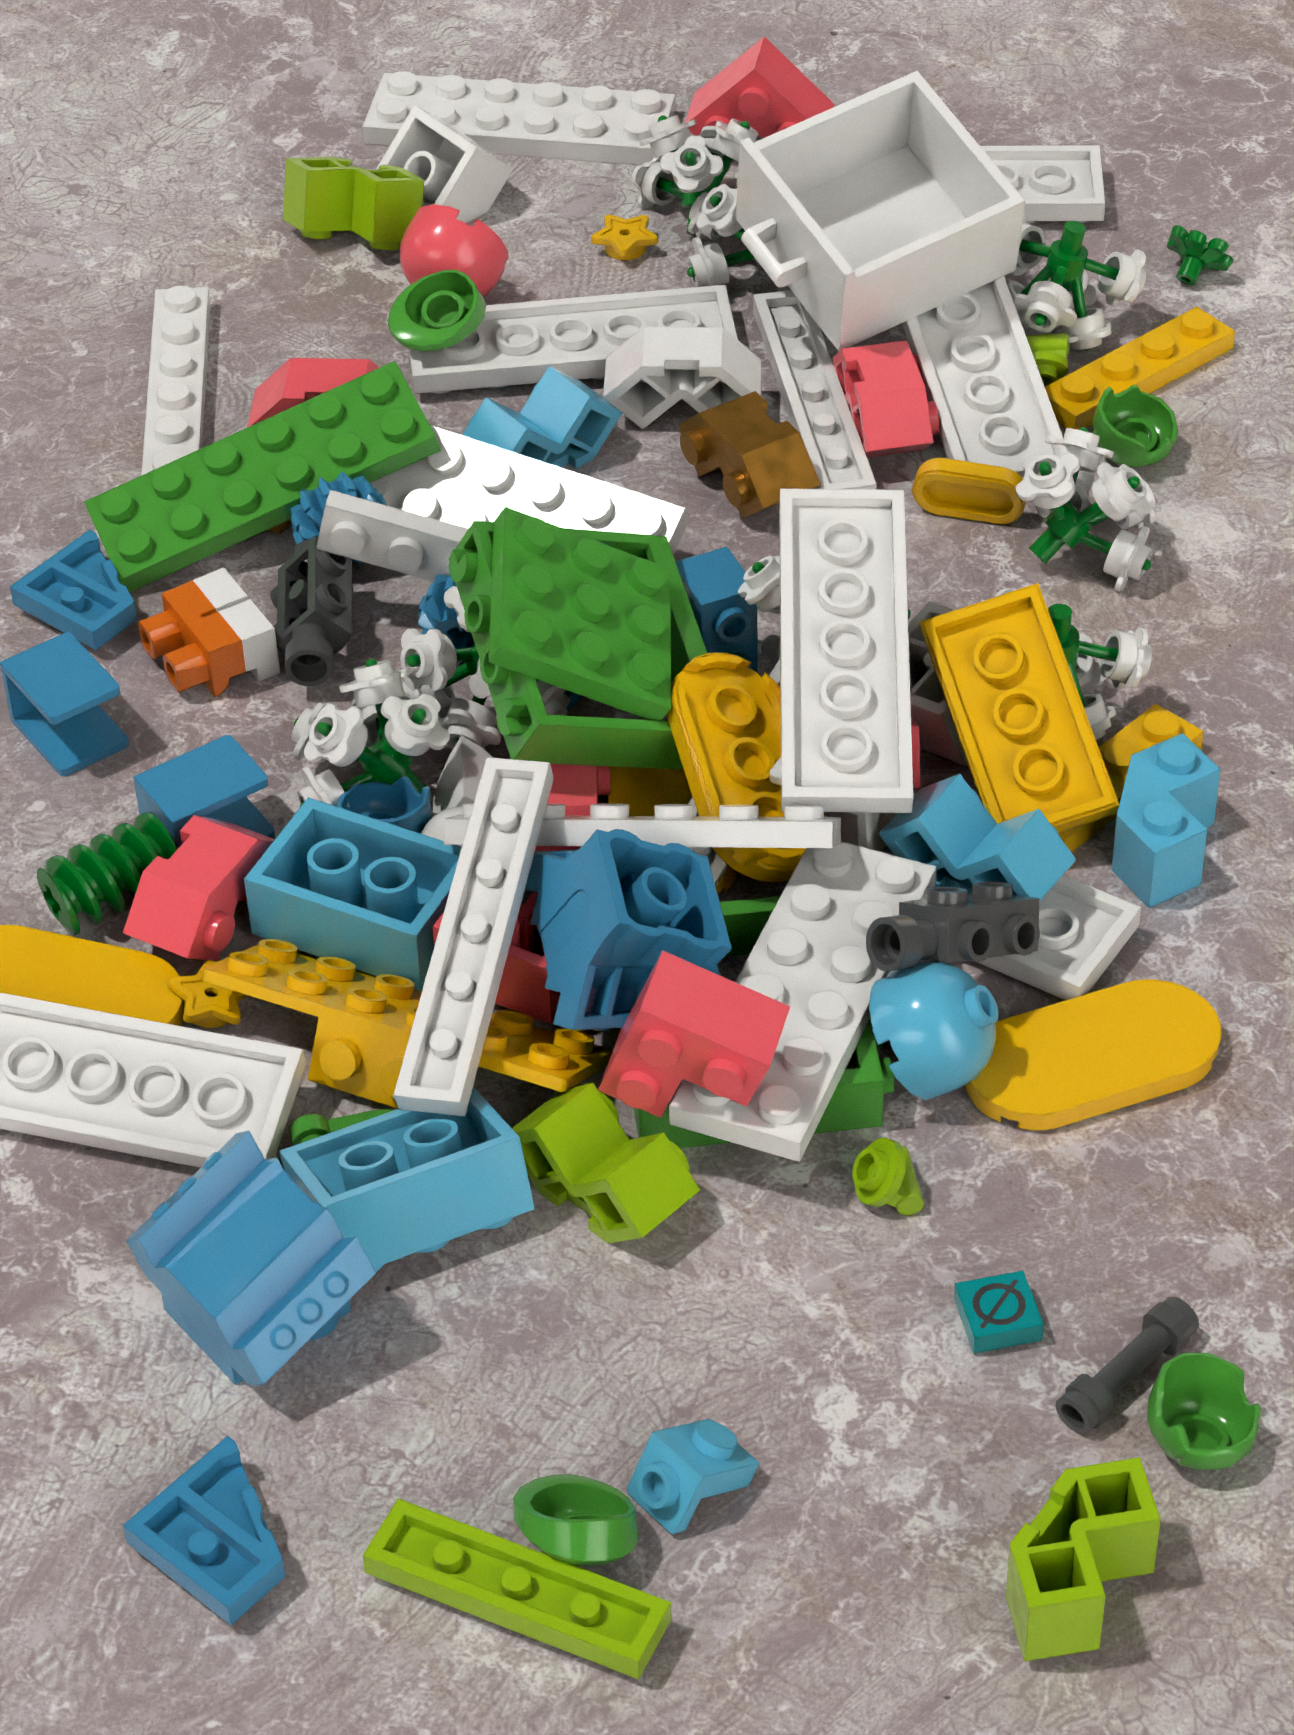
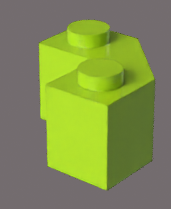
(336, 196)
(584, 1156)
(1090, 1531)

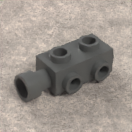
(312, 611)
(956, 927)

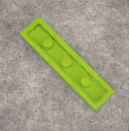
(518, 1588)

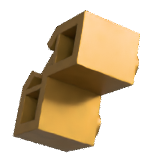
(750, 450)

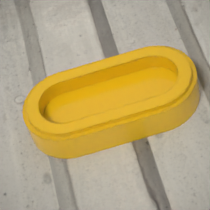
(968, 491)

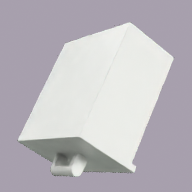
(877, 210)

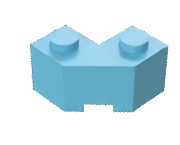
(557, 424)
(1164, 819)
(968, 846)

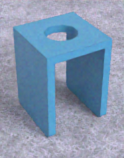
(56, 701)
(206, 784)

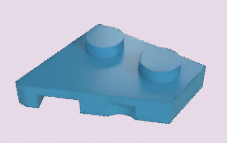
(78, 593)
(211, 1535)

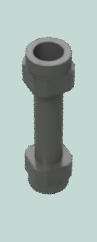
(1090, 1399)

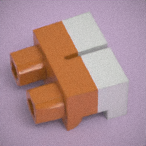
(210, 634)

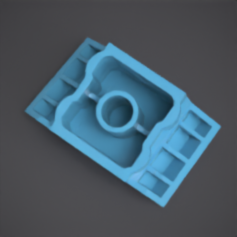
(612, 914)
(249, 1262)

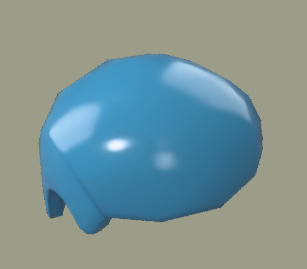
(392, 804)

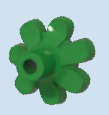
(1197, 253)

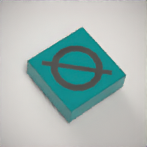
(998, 1312)

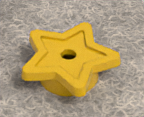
(625, 237)
(206, 1010)

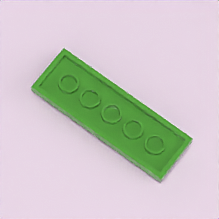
(257, 475)

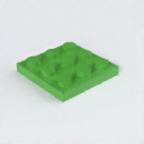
(580, 615)

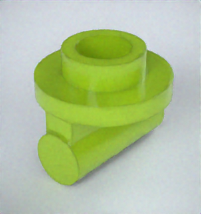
(1050, 355)
(887, 1176)

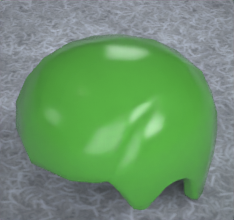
(1134, 427)
(1202, 1412)

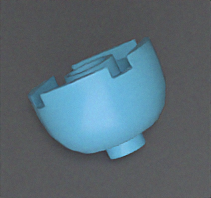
(936, 1026)

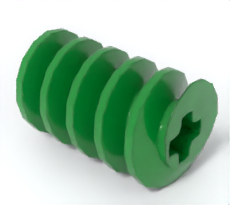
(102, 871)

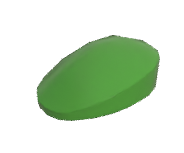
(437, 311)
(576, 1519)

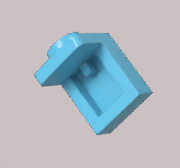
(688, 1465)

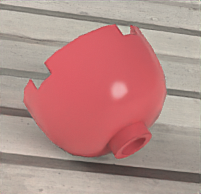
(442, 242)

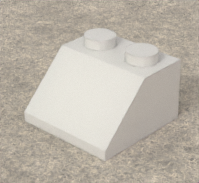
(452, 165)

